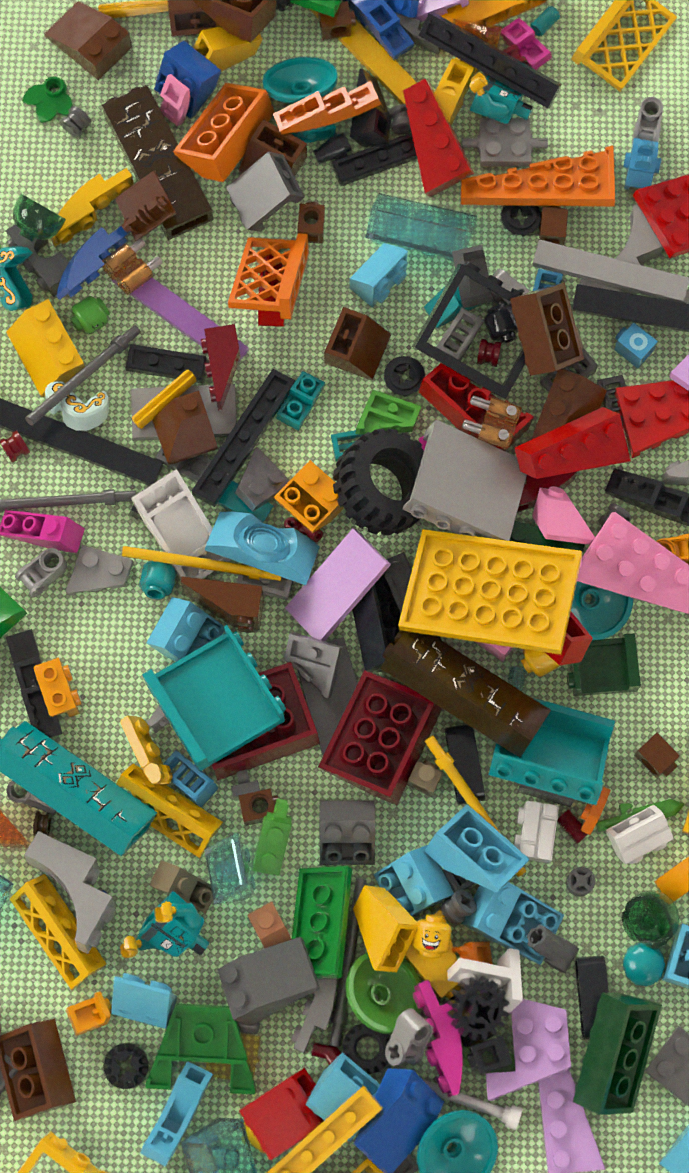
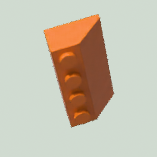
(224, 130)

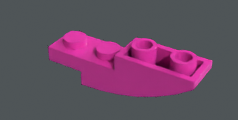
(446, 1050)

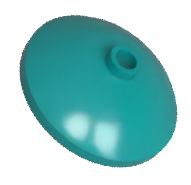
(299, 78)
(604, 613)
(472, 1148)

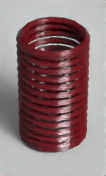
(572, 825)

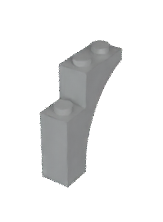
(640, 247)
(75, 873)

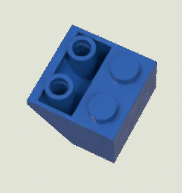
(192, 71)

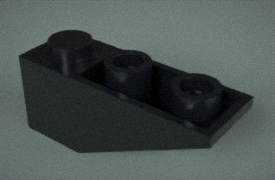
(373, 125)

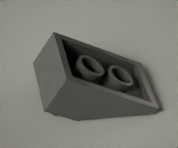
(267, 980)

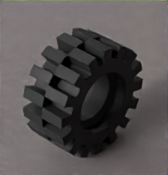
(350, 1048)

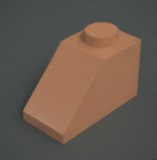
(269, 925)

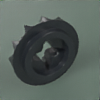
(513, 225)
(401, 365)
(138, 1061)

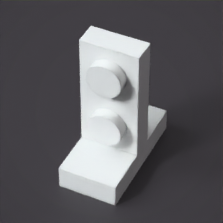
(506, 974)

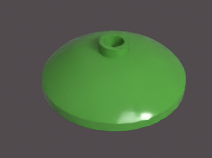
(393, 992)

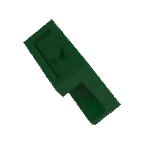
(606, 668)

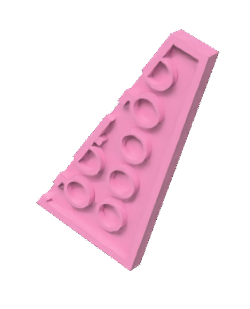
(635, 566)

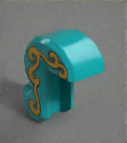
(16, 292)

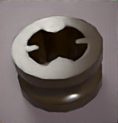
(42, 823)

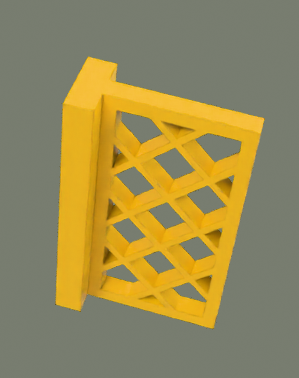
(604, 28)

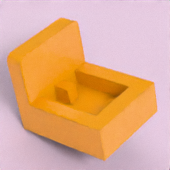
(89, 1014)

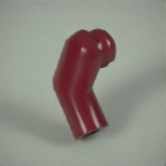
(292, 522)
(326, 1052)

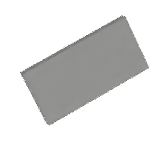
(221, 421)

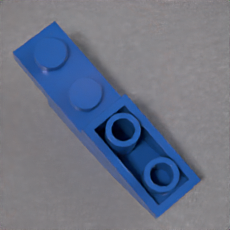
(383, 24)
(88, 261)

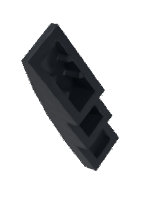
(649, 495)
(26, 656)

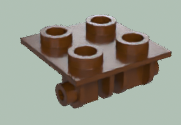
(145, 206)

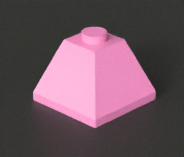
(559, 517)

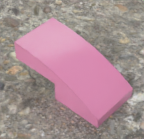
(175, 100)

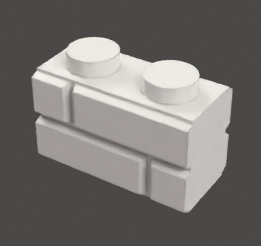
(537, 831)
(640, 835)

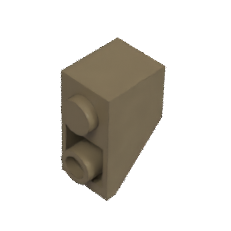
(186, 885)

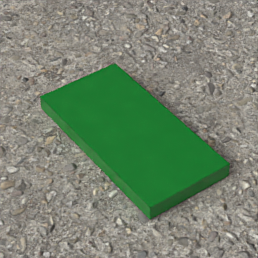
(323, 916)

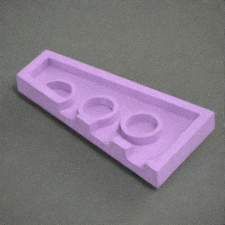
(566, 1130)

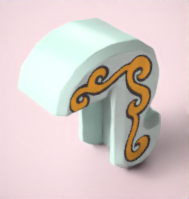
(77, 414)

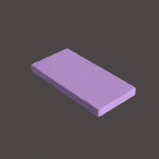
(337, 585)

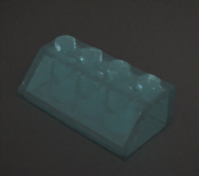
(419, 226)

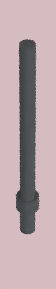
(116, 346)
(108, 497)

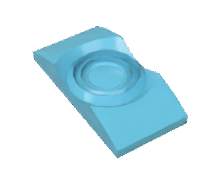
(263, 546)

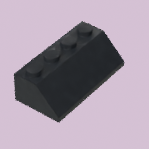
(376, 623)

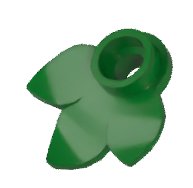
(48, 102)

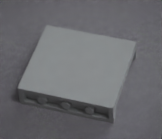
(466, 485)

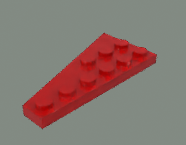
(653, 414)

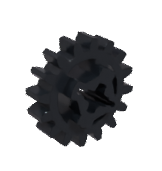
(490, 1005)

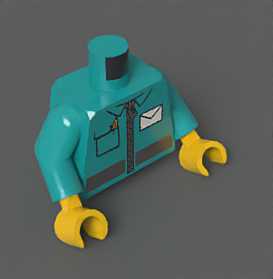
(497, 100)
(169, 928)

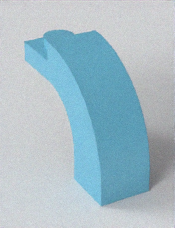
(177, 1114)

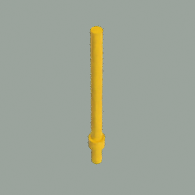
(197, 562)
(445, 762)

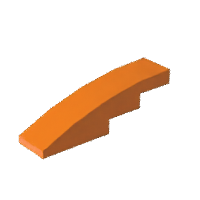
(323, 111)

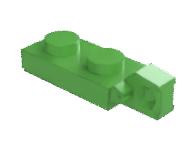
(273, 840)

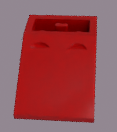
(281, 1114)

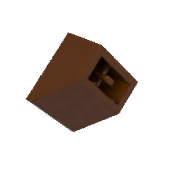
(188, 18)
(269, 139)
(356, 344)

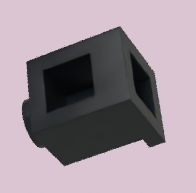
(499, 1052)

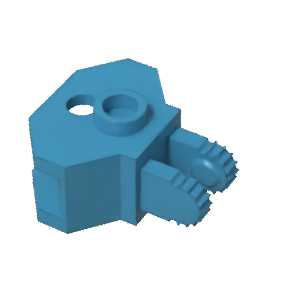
(641, 163)

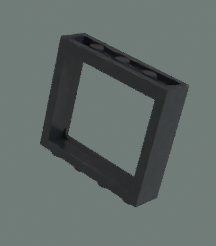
(421, 344)

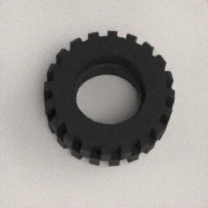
(357, 490)

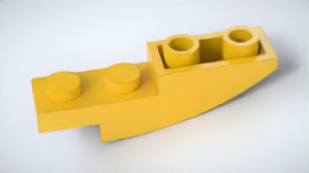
(454, 86)
(92, 196)

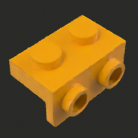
(55, 688)

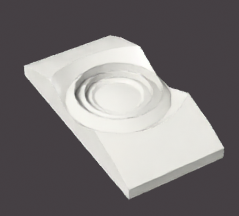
(176, 522)

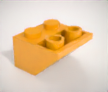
(310, 497)

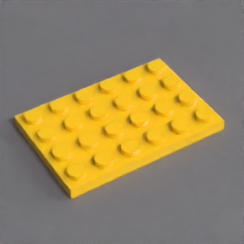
(491, 591)

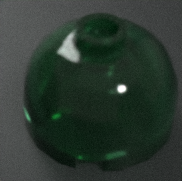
(35, 219)
(651, 918)

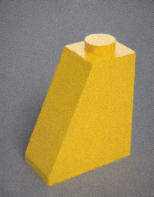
(225, 49)
(384, 927)
(435, 968)

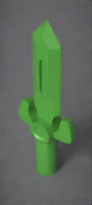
(668, 808)

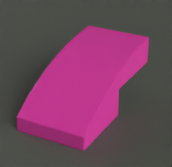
(522, 35)

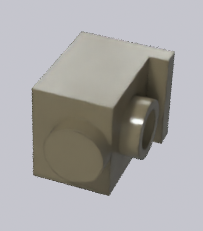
(425, 777)

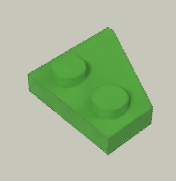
(387, 413)

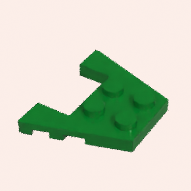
(202, 1035)

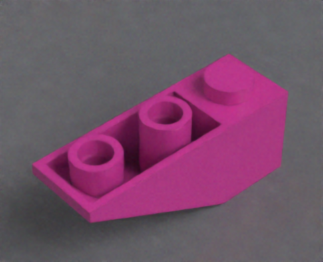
(42, 530)

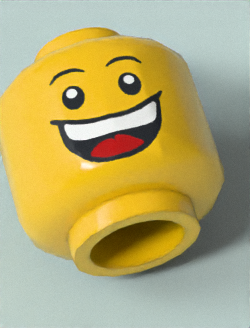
(432, 936)

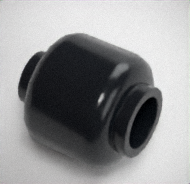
(501, 323)

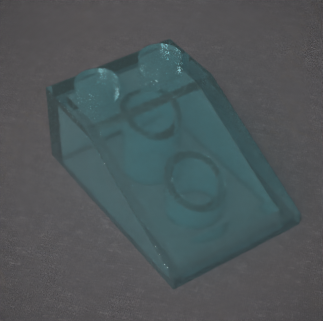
(230, 870)
(219, 1148)

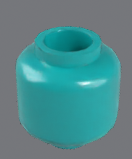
(157, 579)

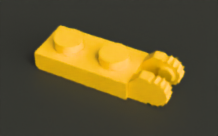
(146, 750)

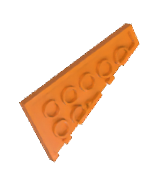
(552, 182)

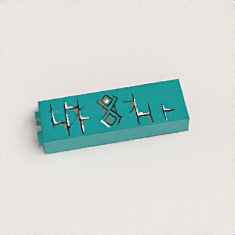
(73, 788)

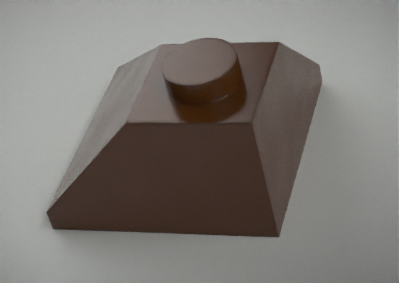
(184, 429)

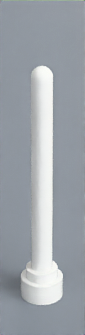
(508, 1115)

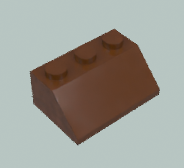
(547, 329)
(568, 400)
(42, 1070)

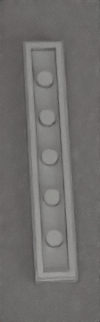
(610, 271)

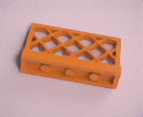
(288, 276)

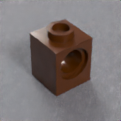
(339, 25)
(553, 224)
(315, 231)
(657, 756)
(247, 801)

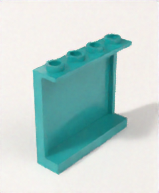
(216, 699)
(562, 757)

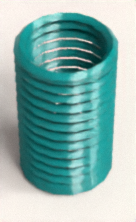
(543, 20)

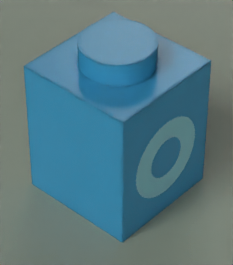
(634, 344)

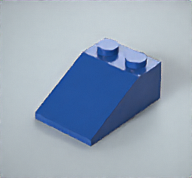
(405, 1116)

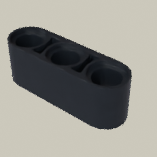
(463, 749)
(591, 983)

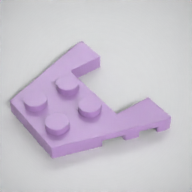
(539, 1048)

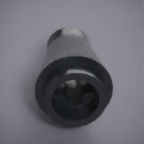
(335, 147)

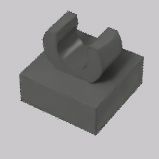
(244, 785)

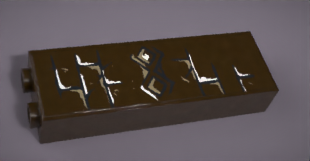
(150, 147)
(465, 689)

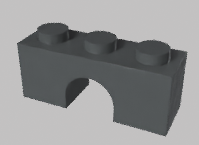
(46, 269)

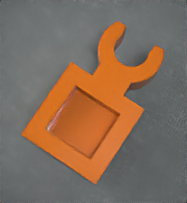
(593, 812)
(475, 951)

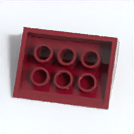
(380, 737)
(287, 738)

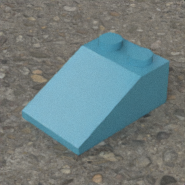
(475, 850)

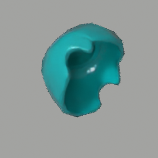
(643, 964)

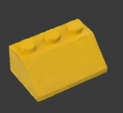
(44, 346)

